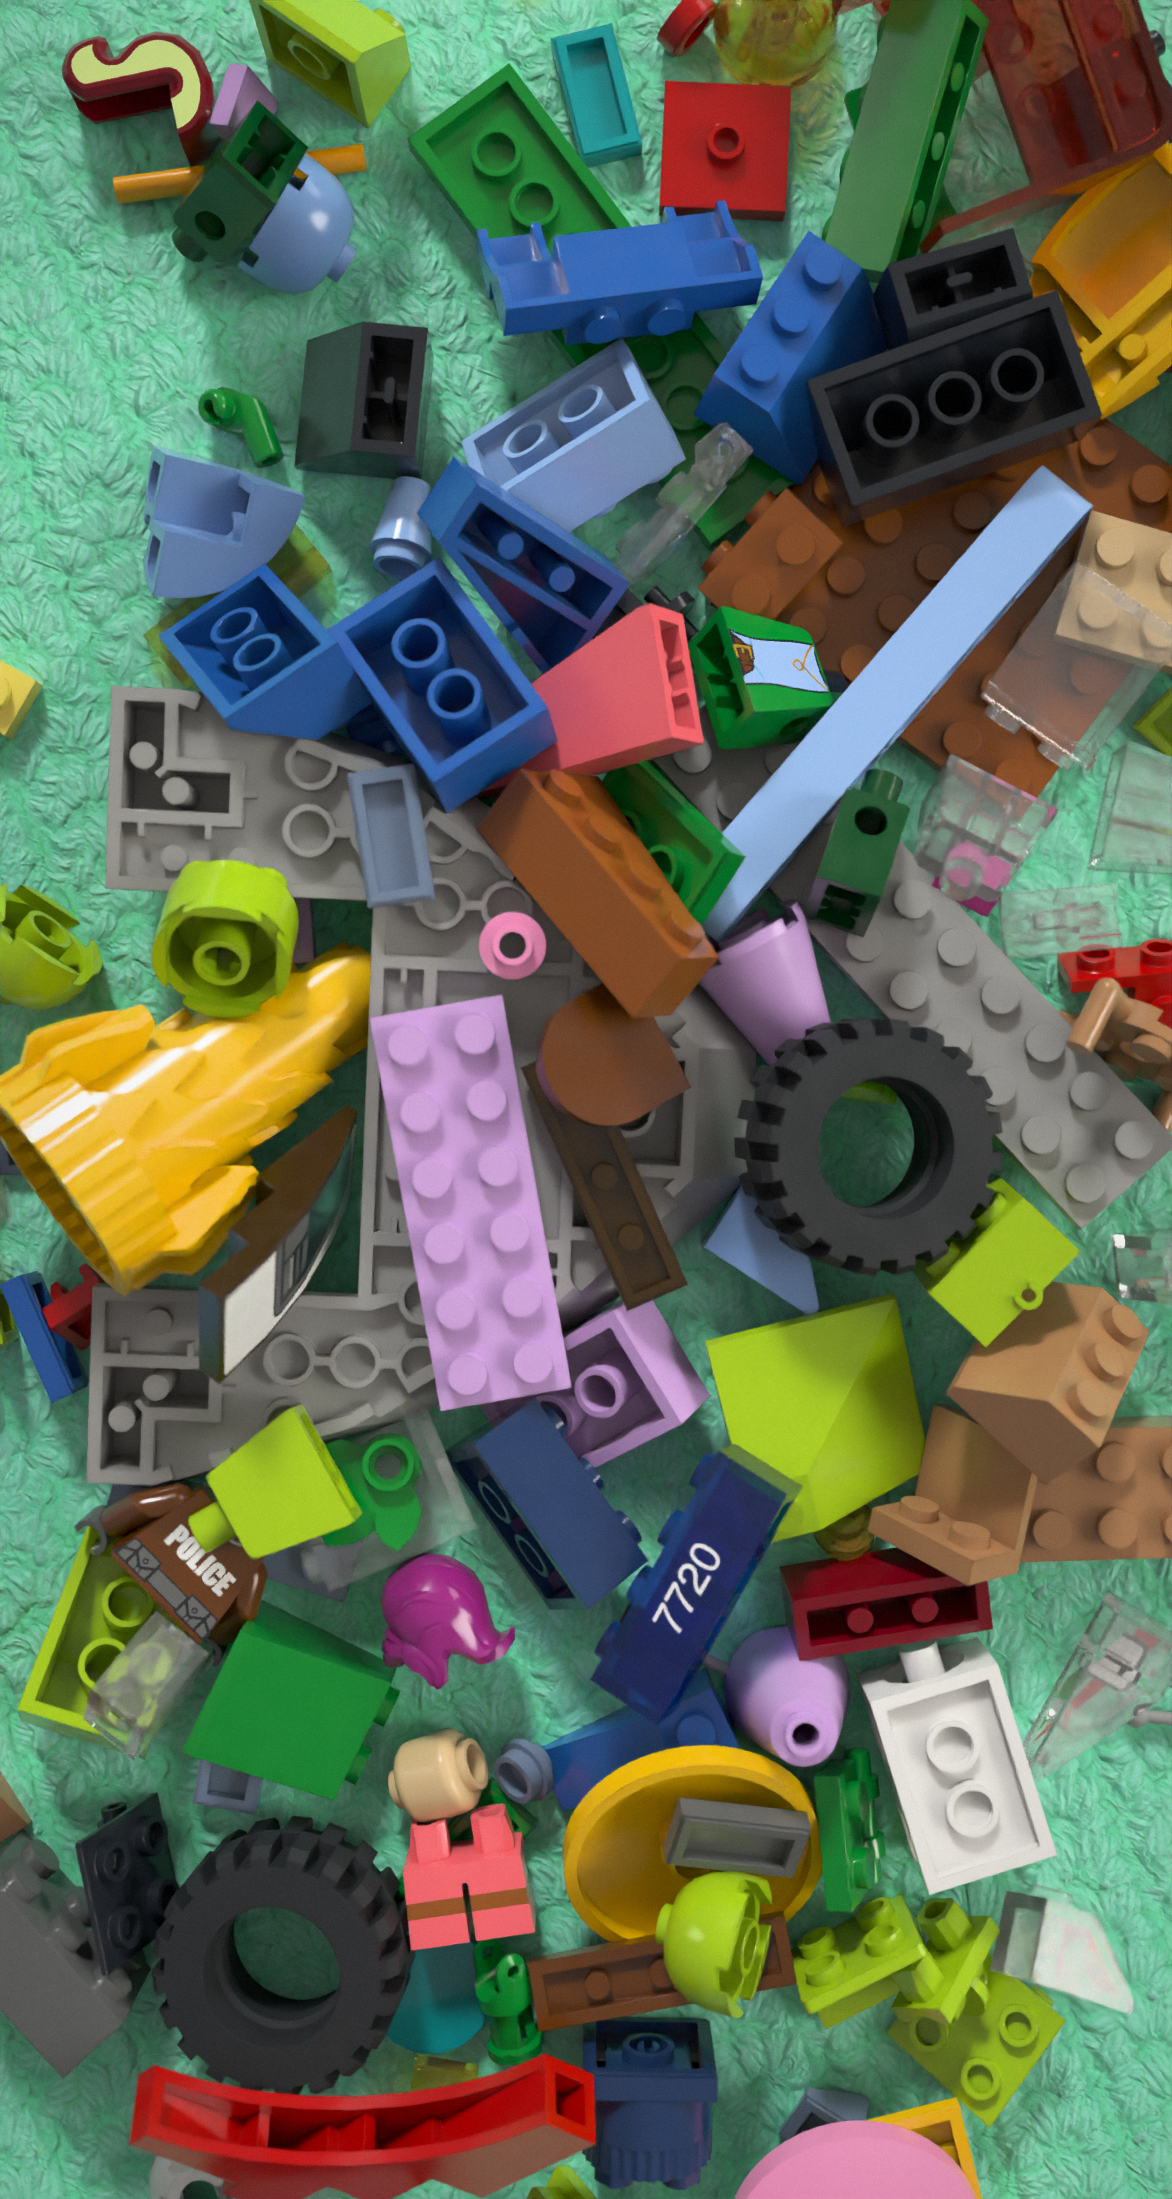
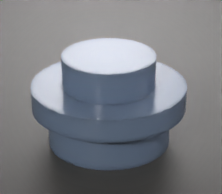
(524, 1771)

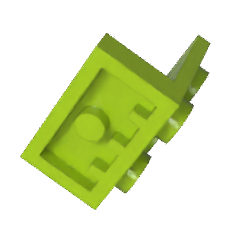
(852, 1964)

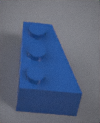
(526, 567)

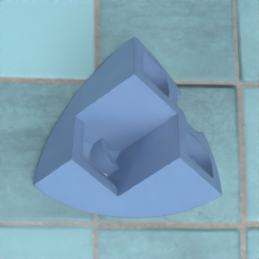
(210, 524)

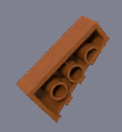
(599, 887)

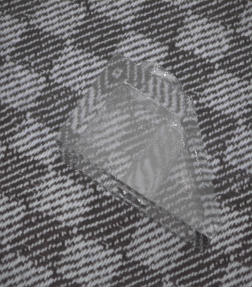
(1059, 1949)

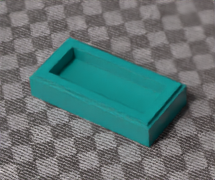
(596, 95)

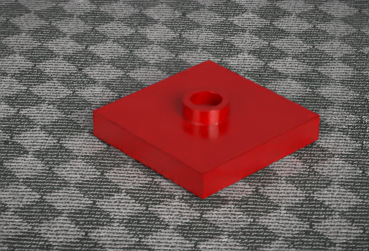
(725, 147)

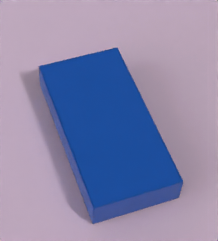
(51, 1353)

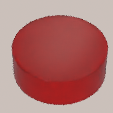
(686, 25)

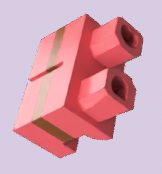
(492, 1866)

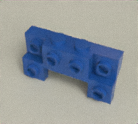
(620, 278)

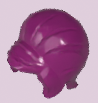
(435, 1612)

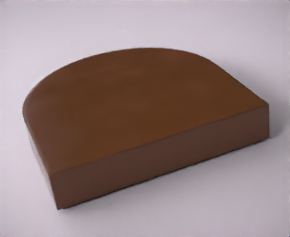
(604, 1062)

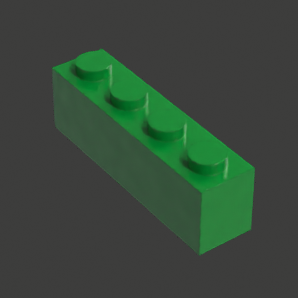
(905, 131)

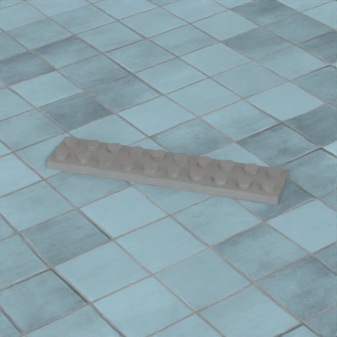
(933, 966)

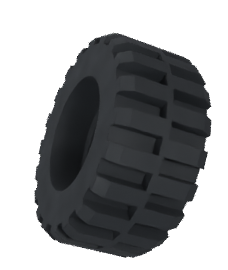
(947, 1162)
(237, 2021)

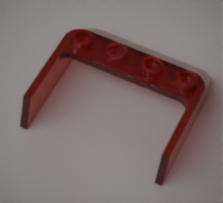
(1077, 97)

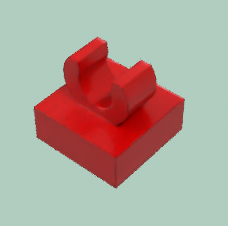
(72, 1310)

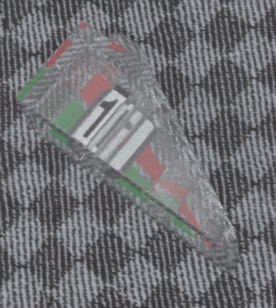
(1108, 1681)

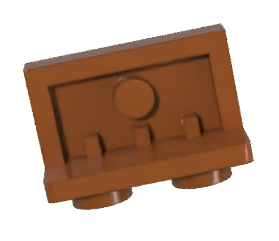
(771, 559)

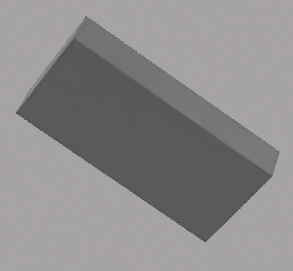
(736, 1837)

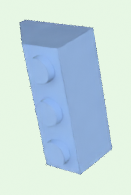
(579, 441)

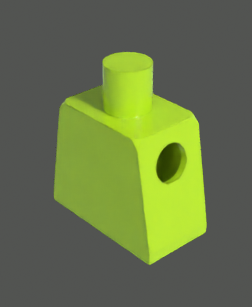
(276, 1491)

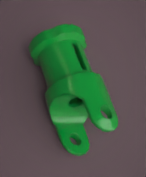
(506, 1998)

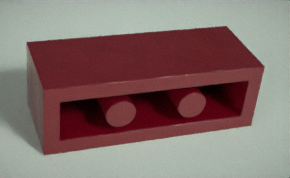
(876, 1603)

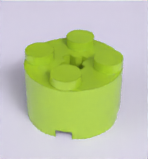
(226, 937)

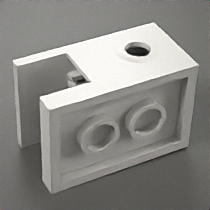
(955, 1763)

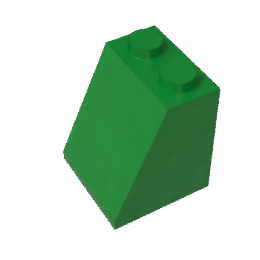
(293, 1705)

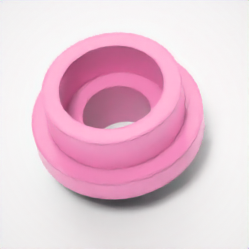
(512, 923)

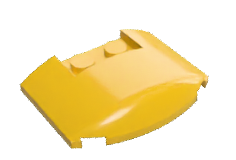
(1116, 278)

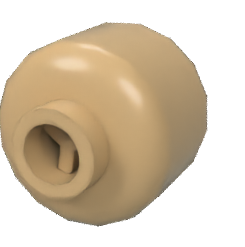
(438, 1776)

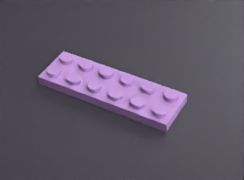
(471, 1202)

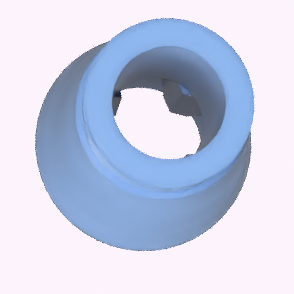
(401, 538)

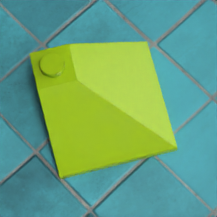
(824, 1405)

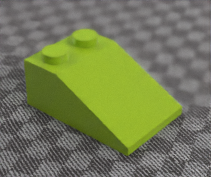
(88, 1631)

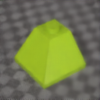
(336, 50)

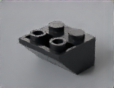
(950, 287)
(366, 401)

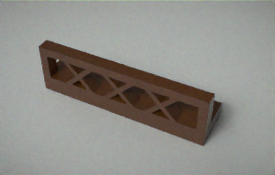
(629, 1978)

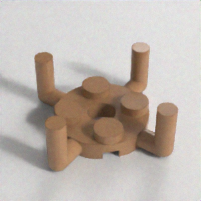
(1127, 1040)

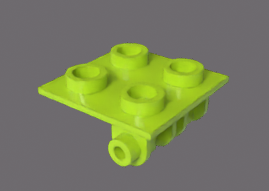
(987, 2054)

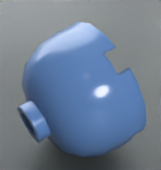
(303, 234)

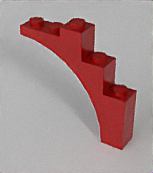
(369, 2145)

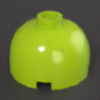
(38, 954)
(715, 1939)

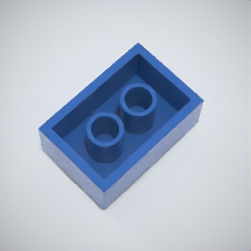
(445, 685)

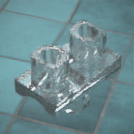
(1059, 921)

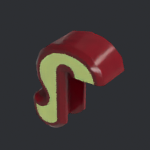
(146, 77)

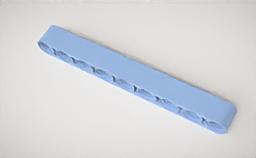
(896, 687)

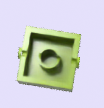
(995, 1263)

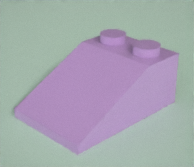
(624, 1380)

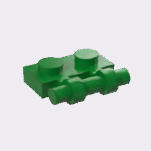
(848, 1829)

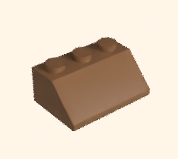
(1053, 1376)

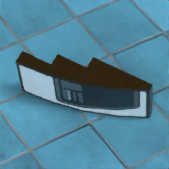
(276, 1245)

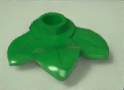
(386, 1504)

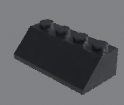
(950, 408)

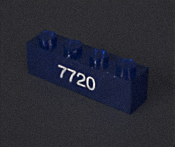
(694, 1582)

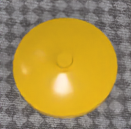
(619, 1830)

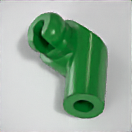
(243, 417)

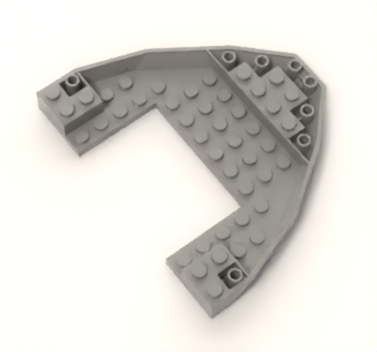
(362, 1359)

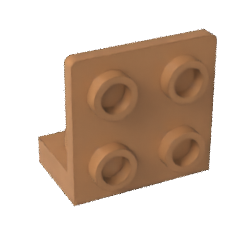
(966, 1504)

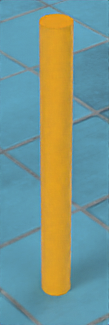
(178, 181)

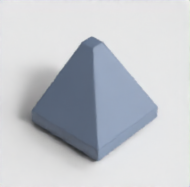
(824, 2107)

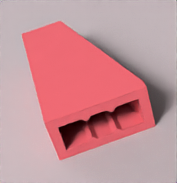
(619, 699)

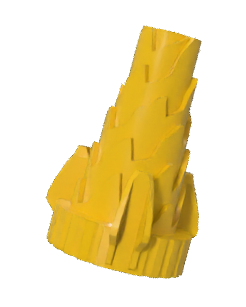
(151, 1129)

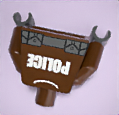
(200, 1590)

